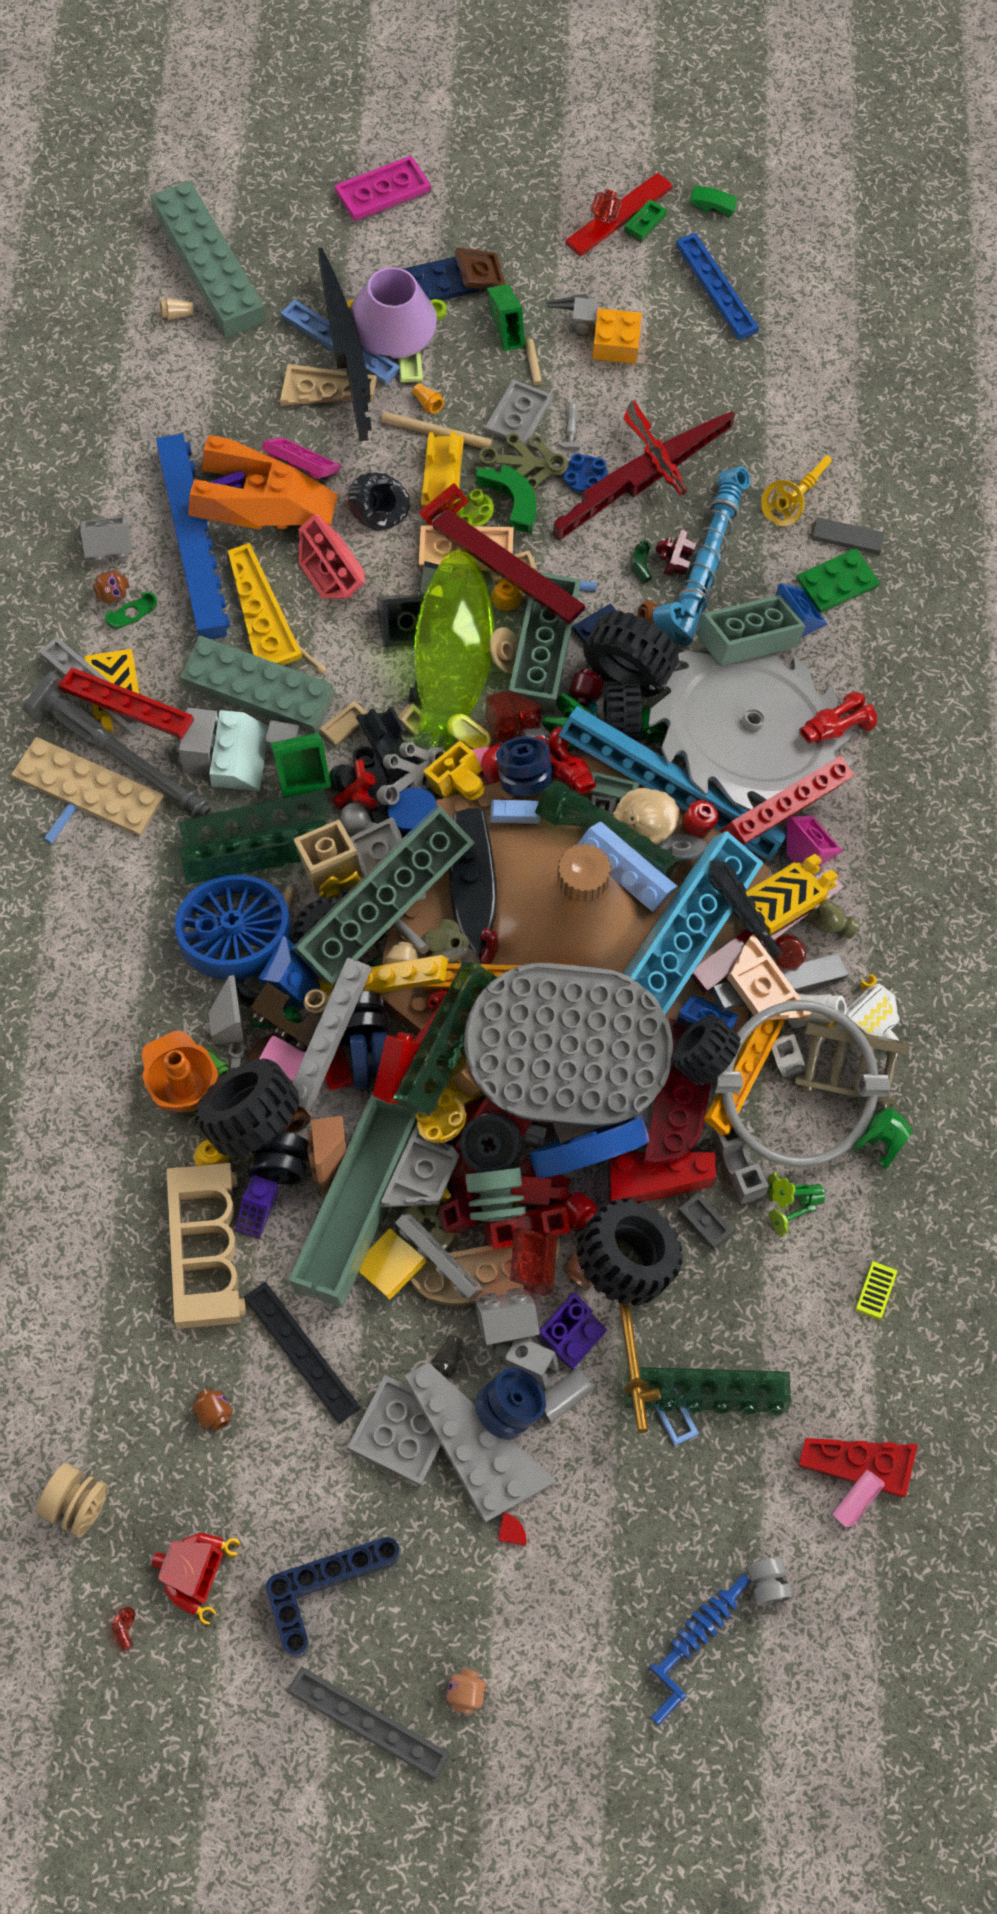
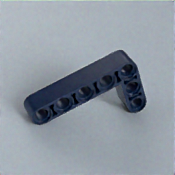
(322, 1581)

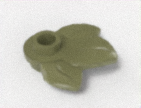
(444, 937)

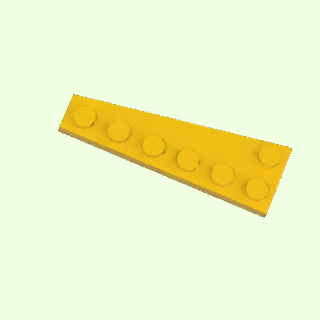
(263, 617)

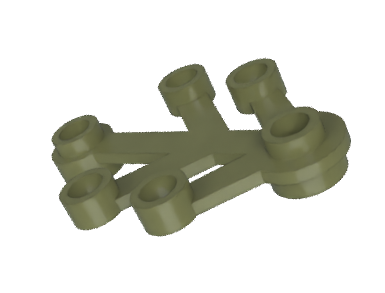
(527, 460)

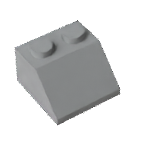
(106, 537)

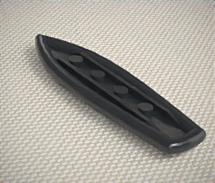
(474, 880)

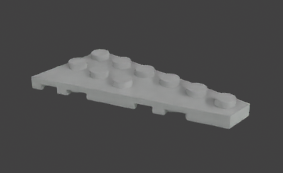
(490, 1468)

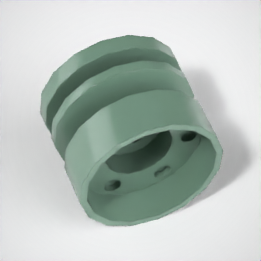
(495, 1194)

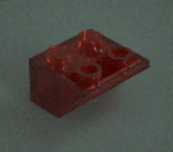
(506, 710)

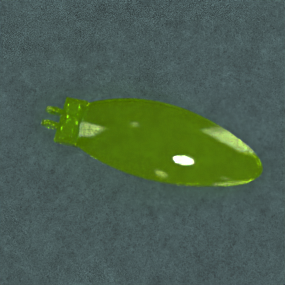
(452, 644)

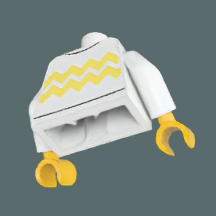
(873, 1010)

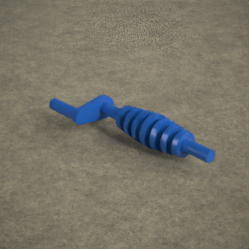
(688, 1641)

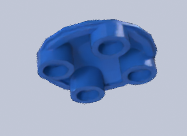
(584, 472)

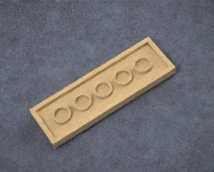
(88, 786)

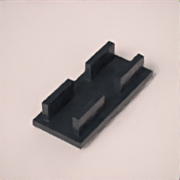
(385, 736)

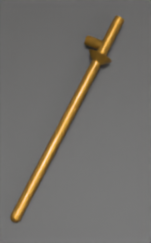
(636, 1386)

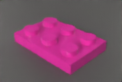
(300, 457)

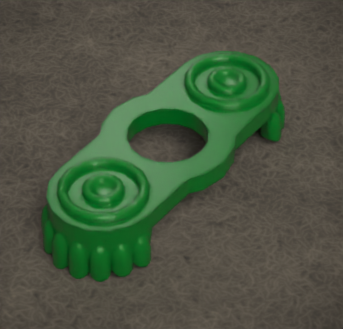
(145, 605)

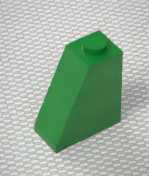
(507, 316)

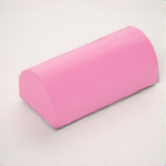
(858, 1499)

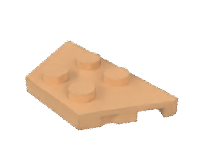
(761, 981)

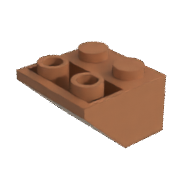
(327, 1149)

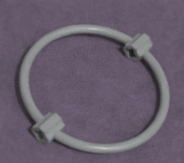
(868, 1085)

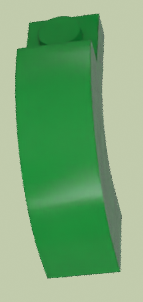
(517, 489)

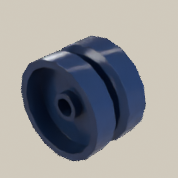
(524, 766)
(366, 1060)
(510, 1403)

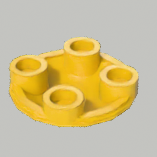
(444, 1121)

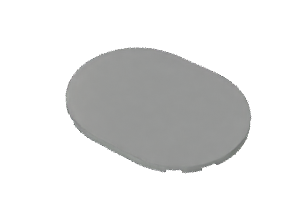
(568, 1044)

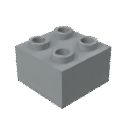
(198, 743)
(506, 1316)

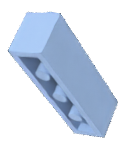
(630, 867)

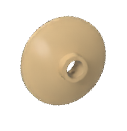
(504, 649)

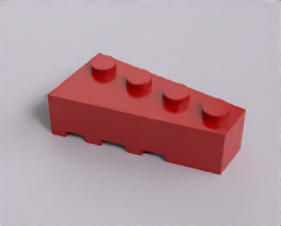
(644, 1182)

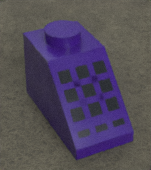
(256, 1206)

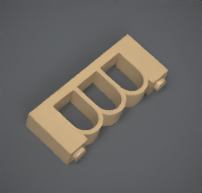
(205, 1308)

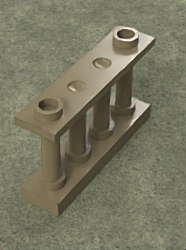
(843, 1038)

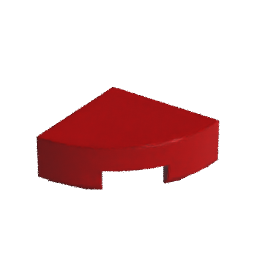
(512, 1530)

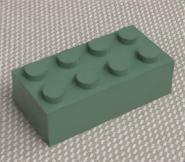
(750, 630)

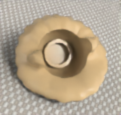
(648, 813)

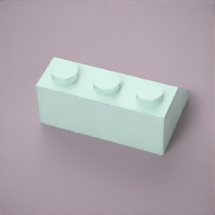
(238, 752)

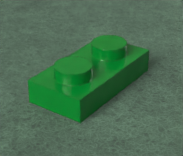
(645, 220)

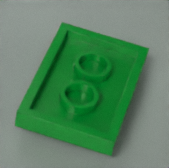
(838, 580)

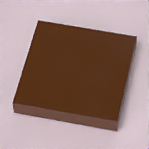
(479, 268)

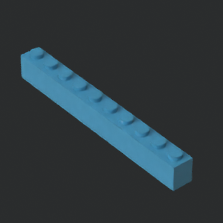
(655, 773)

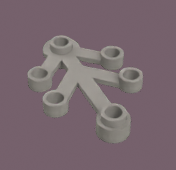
(390, 793)

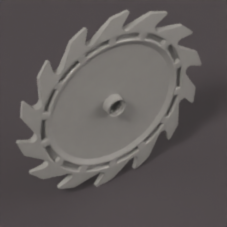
(744, 724)

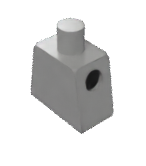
(535, 1362)

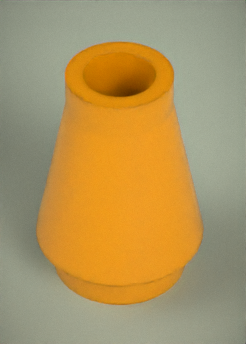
(429, 399)

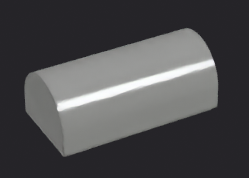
(566, 1394)

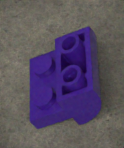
(571, 1331)

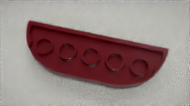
(676, 1113)

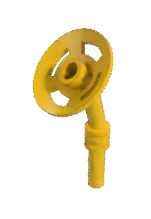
(788, 498)

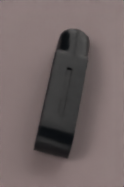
(380, 812)

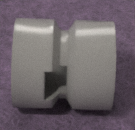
(769, 1581)

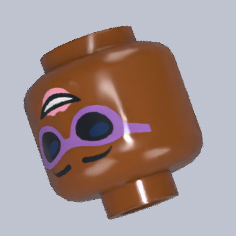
(110, 586)
(212, 1410)

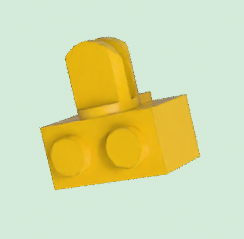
(456, 772)

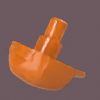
(177, 1072)

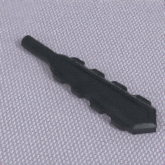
(734, 893)

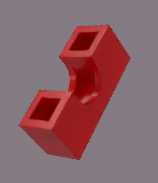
(537, 1219)

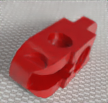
(539, 1190)

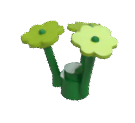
(783, 1192)

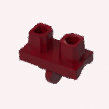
(675, 562)

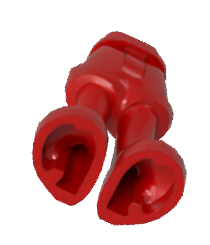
(828, 725)
(571, 770)

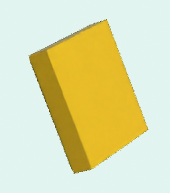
(391, 1264)

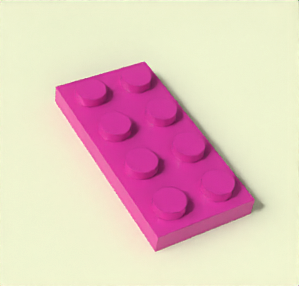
(382, 188)

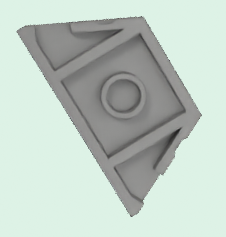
(421, 1173)

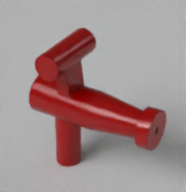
(358, 789)

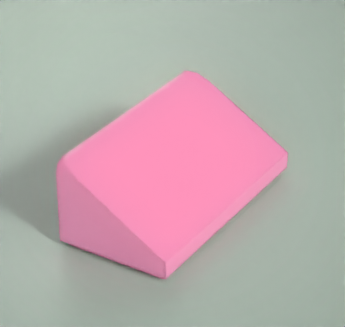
(285, 1055)

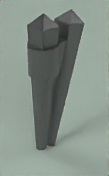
(565, 303)

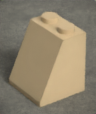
(327, 854)

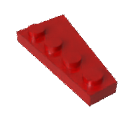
(850, 1460)

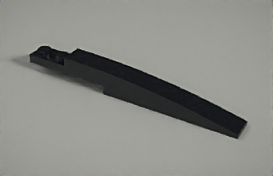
(346, 345)

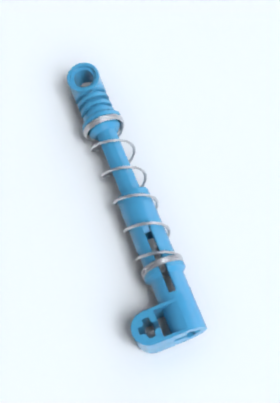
(681, 618)

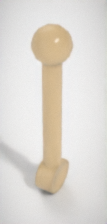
(320, 667)

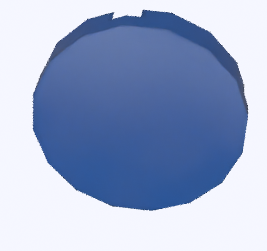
(411, 808)

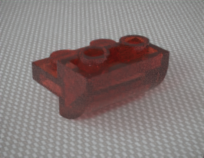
(534, 1260)

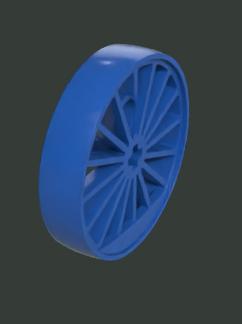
(231, 926)
(589, 1148)

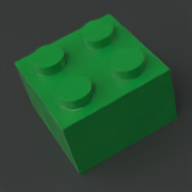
(301, 764)

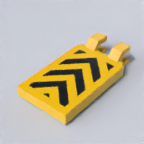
(118, 669)
(792, 892)

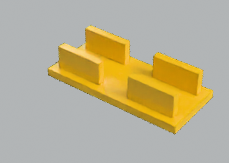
(441, 465)

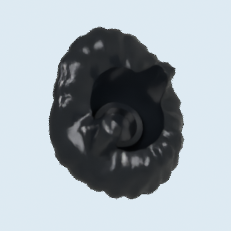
(378, 500)

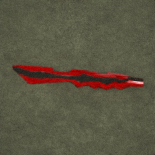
(638, 422)

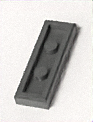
(848, 535)

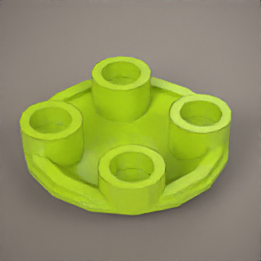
(478, 509)

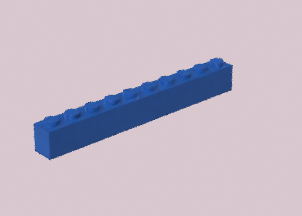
(192, 540)

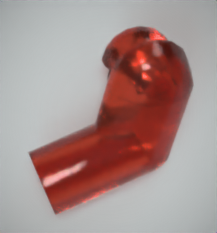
(121, 1627)

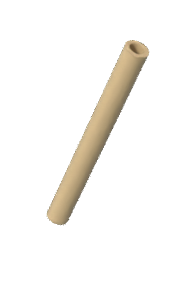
(424, 427)

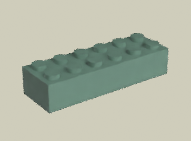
(543, 649)
(258, 685)

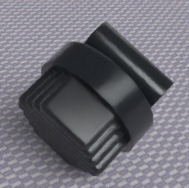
(341, 777)

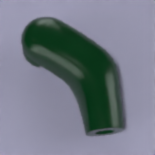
(638, 561)

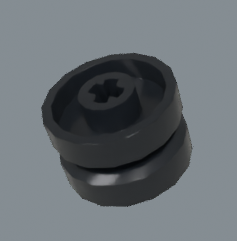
(366, 1017)
(480, 1153)
(281, 1159)

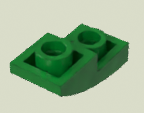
(707, 197)

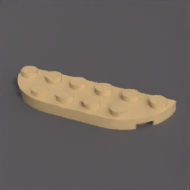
(487, 1266)

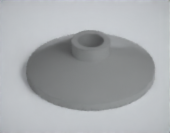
(684, 846)

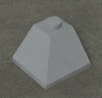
(225, 1016)

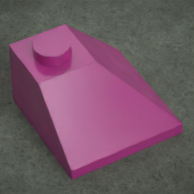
(808, 838)

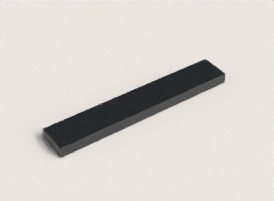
(302, 1353)

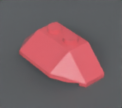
(328, 560)

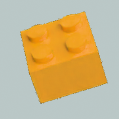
(617, 336)

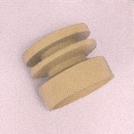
(69, 1498)

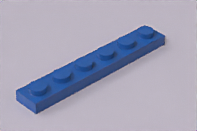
(717, 286)

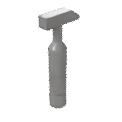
(571, 429)

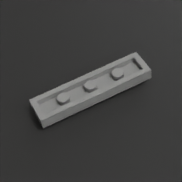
(431, 1249)

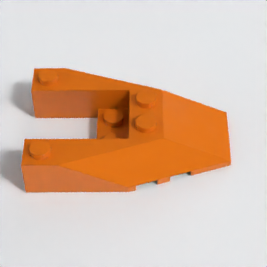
(271, 494)

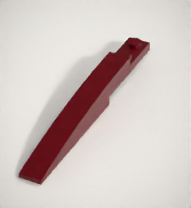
(639, 474)

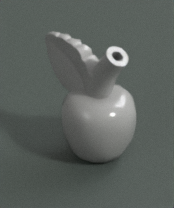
(355, 819)

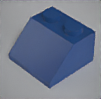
(289, 974)

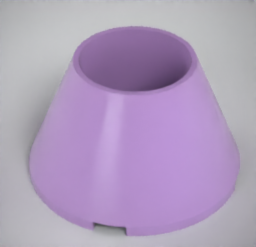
(393, 329)

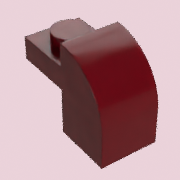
(456, 1214)

